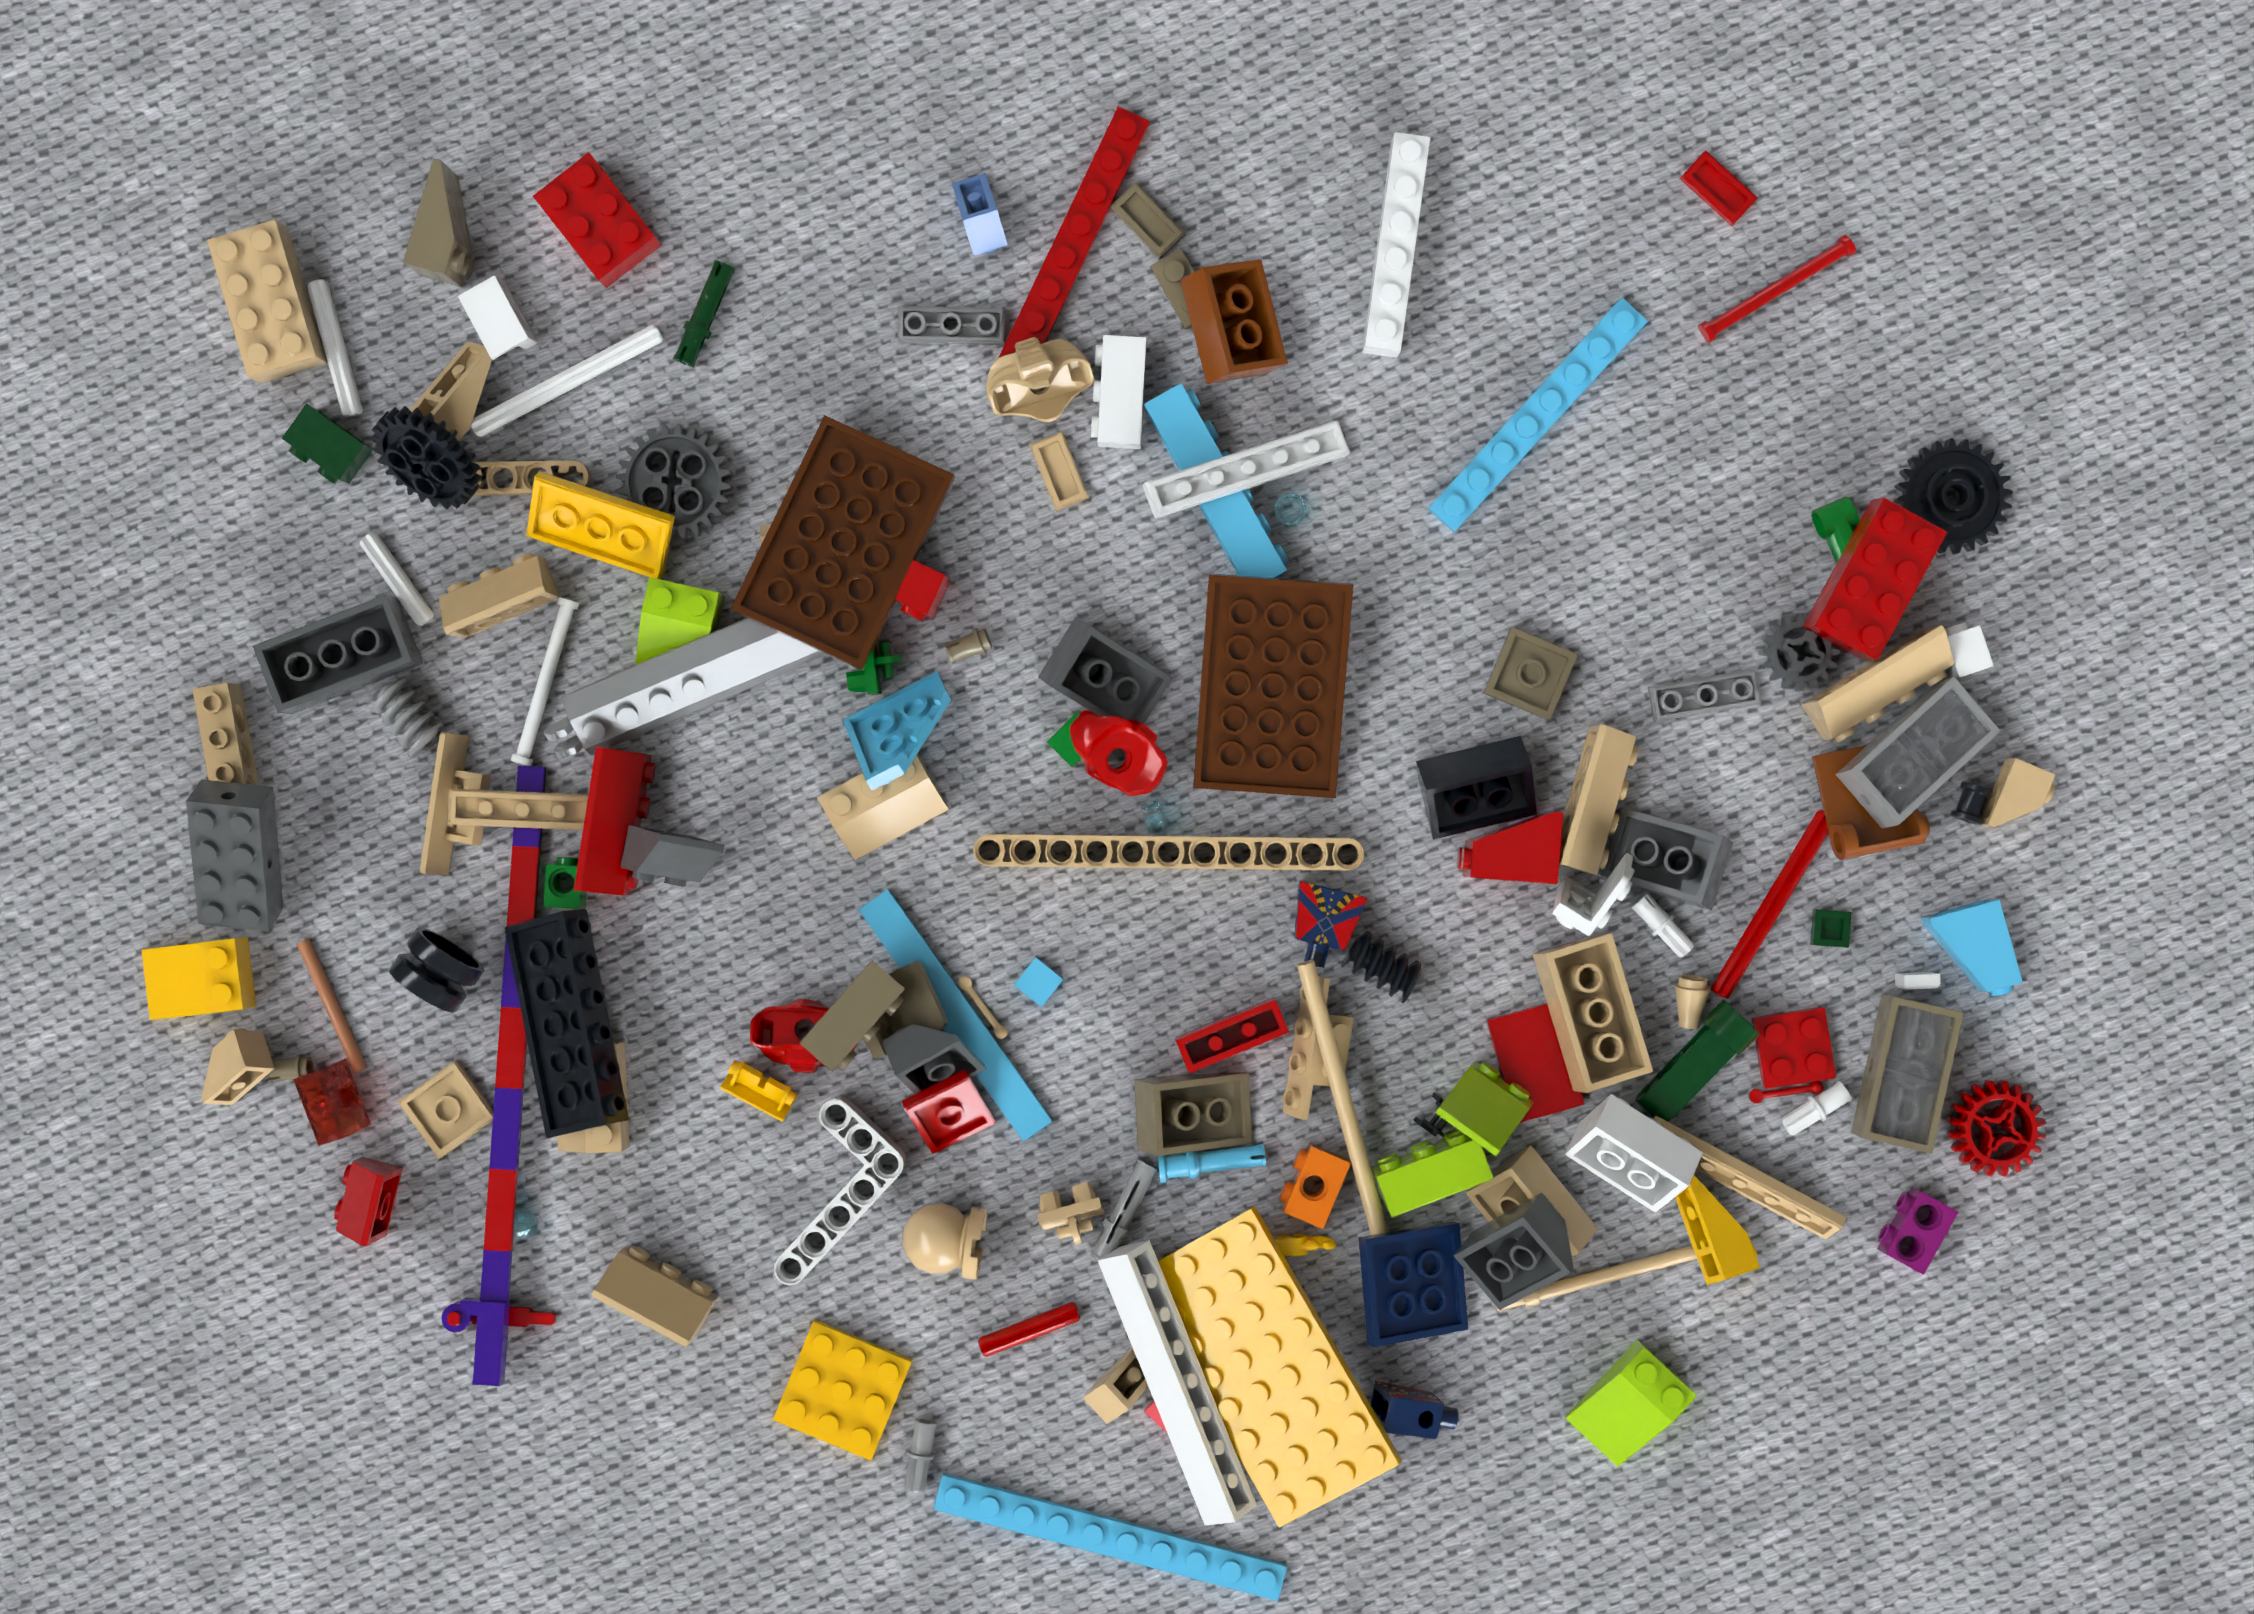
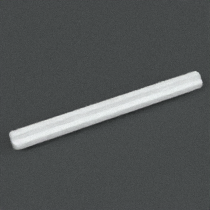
(566, 380)

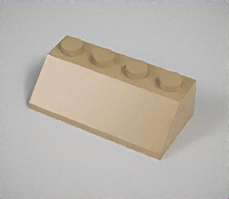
(1879, 683)
(1594, 798)

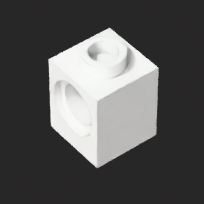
(1968, 650)

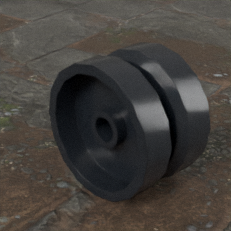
(436, 970)

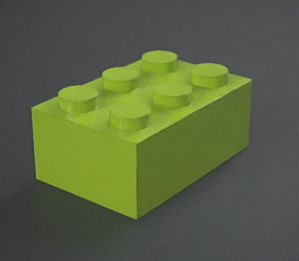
(1430, 1172)

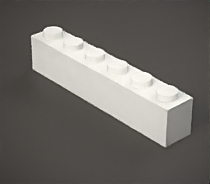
(1396, 244)

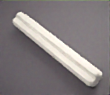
(335, 348)

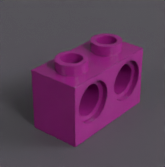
(1925, 1234)

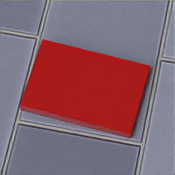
(1533, 1059)

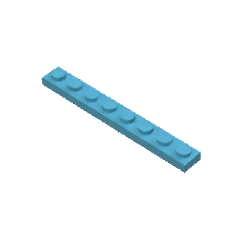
(1537, 414)

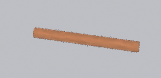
(332, 1005)

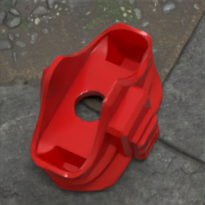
(1099, 735)
(776, 1037)

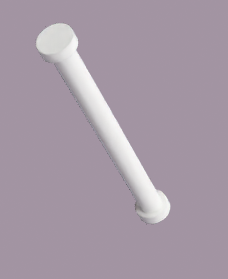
(544, 681)

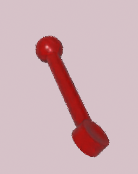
(1757, 1096)

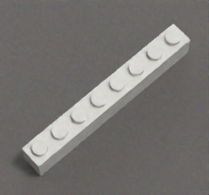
(1177, 1383)

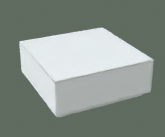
(1917, 980)

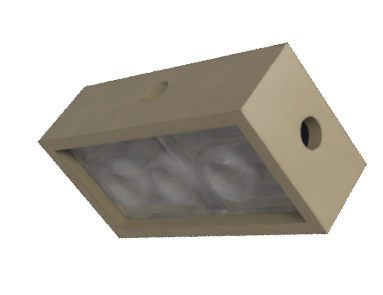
(1907, 1073)

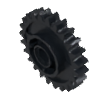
(1974, 480)

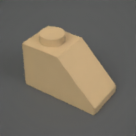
(2017, 792)
(236, 1066)
(1117, 1388)

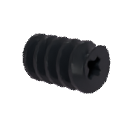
(1383, 965)

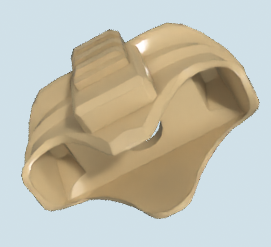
(1035, 366)

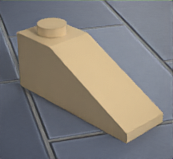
(457, 389)

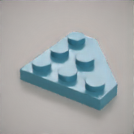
(895, 728)

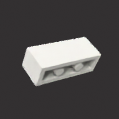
(1119, 392)

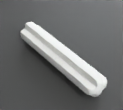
(396, 579)

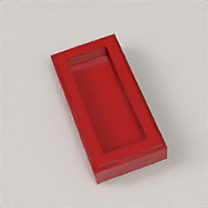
(1718, 188)

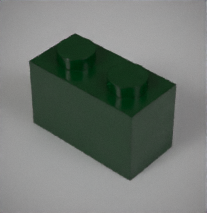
(327, 444)

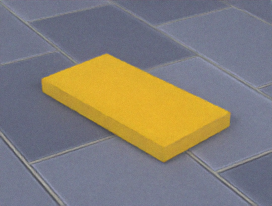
(599, 525)

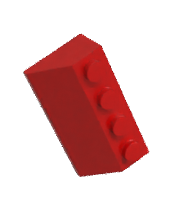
(613, 804)

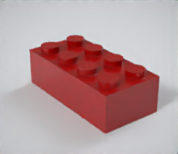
(1874, 579)

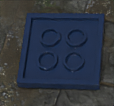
(1412, 1284)

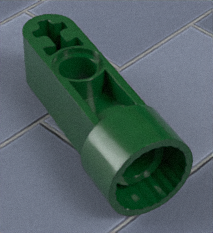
(1697, 1062)

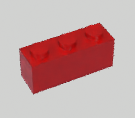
(1231, 1035)

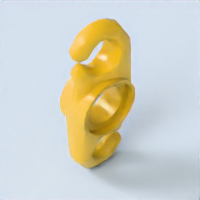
(1302, 1243)

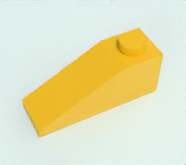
(1715, 1235)

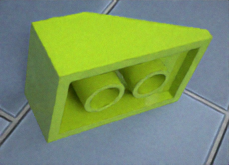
(675, 616)
(1485, 1106)
(1630, 1404)

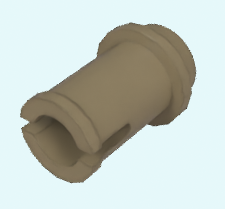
(968, 645)
(290, 1068)

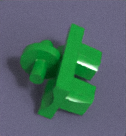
(869, 678)

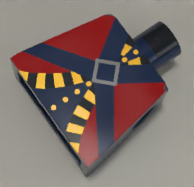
(1325, 919)
(1411, 1411)

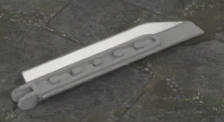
(674, 685)

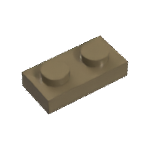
(1168, 274)

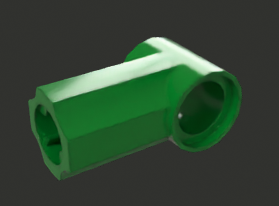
(1836, 524)

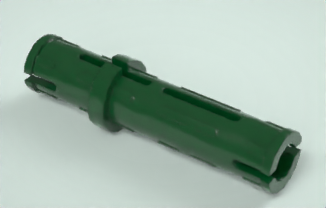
(704, 313)

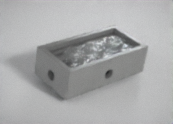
(1918, 752)

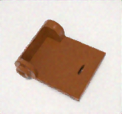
(1849, 824)

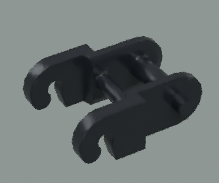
(1429, 1126)

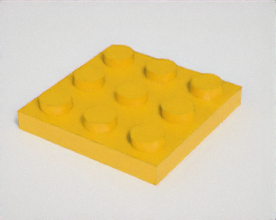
(842, 1389)

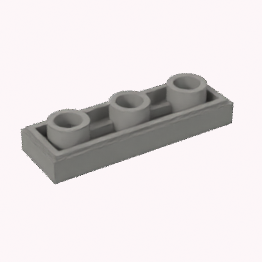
(974, 325)
(1684, 698)

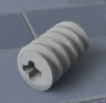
(405, 717)

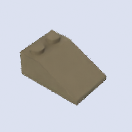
(440, 235)
(1192, 1112)

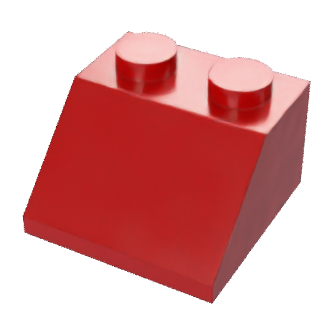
(367, 1200)

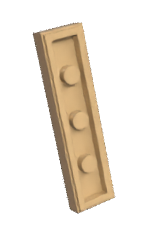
(516, 809)

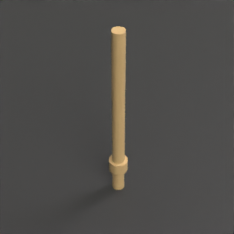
(1607, 1275)

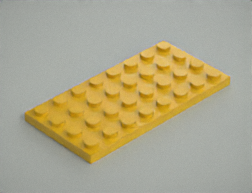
(1274, 1370)

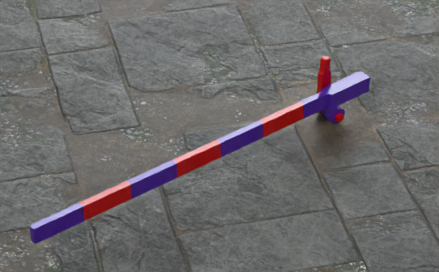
(493, 1308)

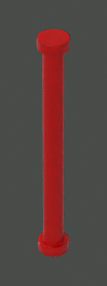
(1843, 247)

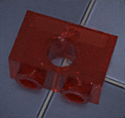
(332, 1102)

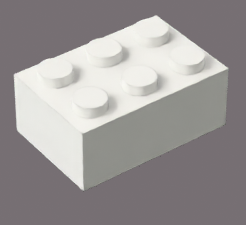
(1634, 1153)

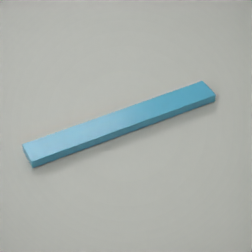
(1001, 1076)

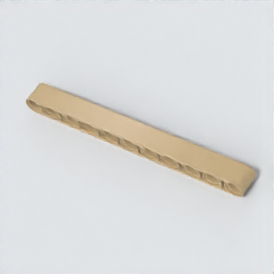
(1185, 860)

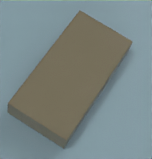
(1147, 220)

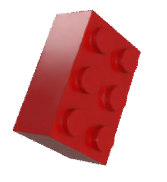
(597, 220)

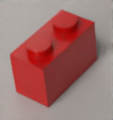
(922, 591)

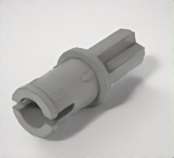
(920, 1455)

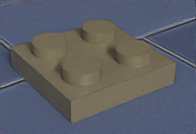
(1530, 673)

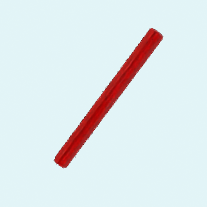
(1771, 906)

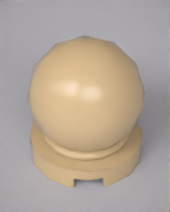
(942, 1239)

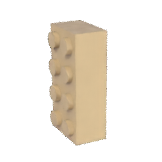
(267, 301)
(1592, 1012)

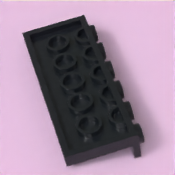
(566, 1022)

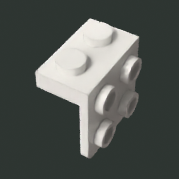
(1585, 910)

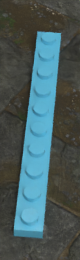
(1110, 1536)

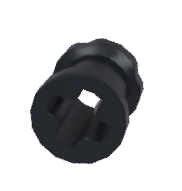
(1971, 803)

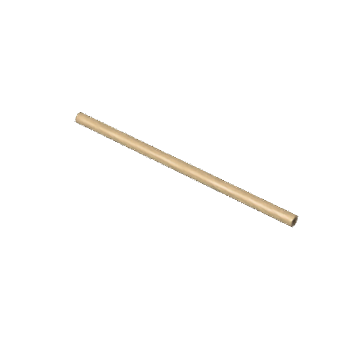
(1342, 1097)

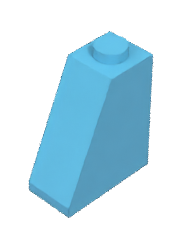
(1978, 944)

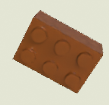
(1233, 321)

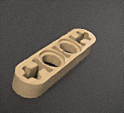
(521, 475)

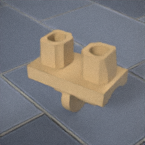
(1054, 1215)

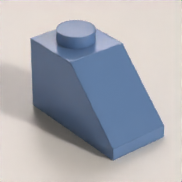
(979, 214)

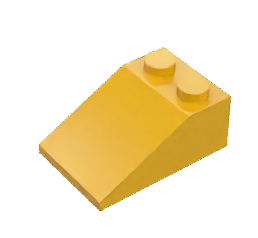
(198, 978)

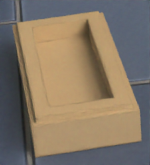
(1059, 471)

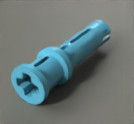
(1195, 1162)

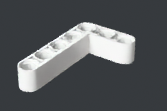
(848, 1196)

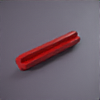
(1029, 1329)

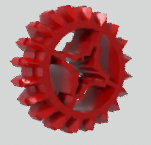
(2003, 1116)

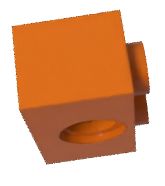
(1316, 1206)

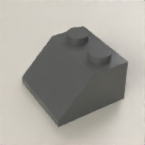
(668, 855)
(928, 1056)

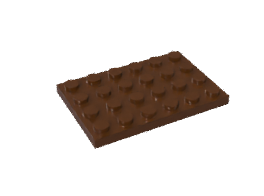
(843, 542)
(1272, 685)

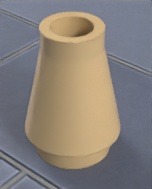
(1691, 1000)

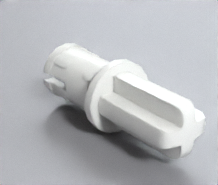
(1663, 925)
(1816, 1108)

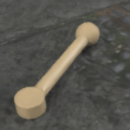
(965, 983)

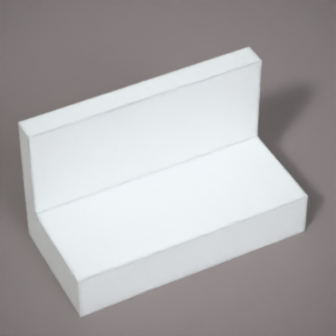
(497, 317)

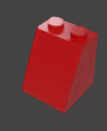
(1516, 852)

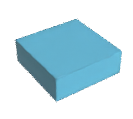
(1038, 981)

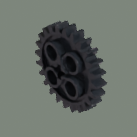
(426, 457)

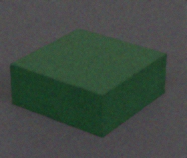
(1830, 928)

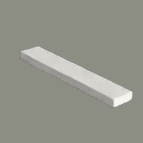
(1245, 469)

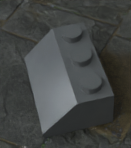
(1518, 1252)

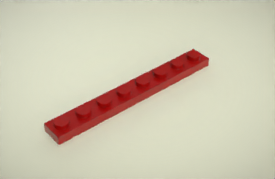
(1079, 229)

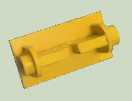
(759, 1091)

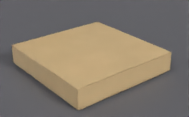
(447, 1109)

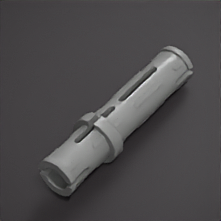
(1142, 1173)

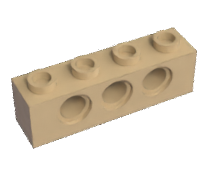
(225, 734)

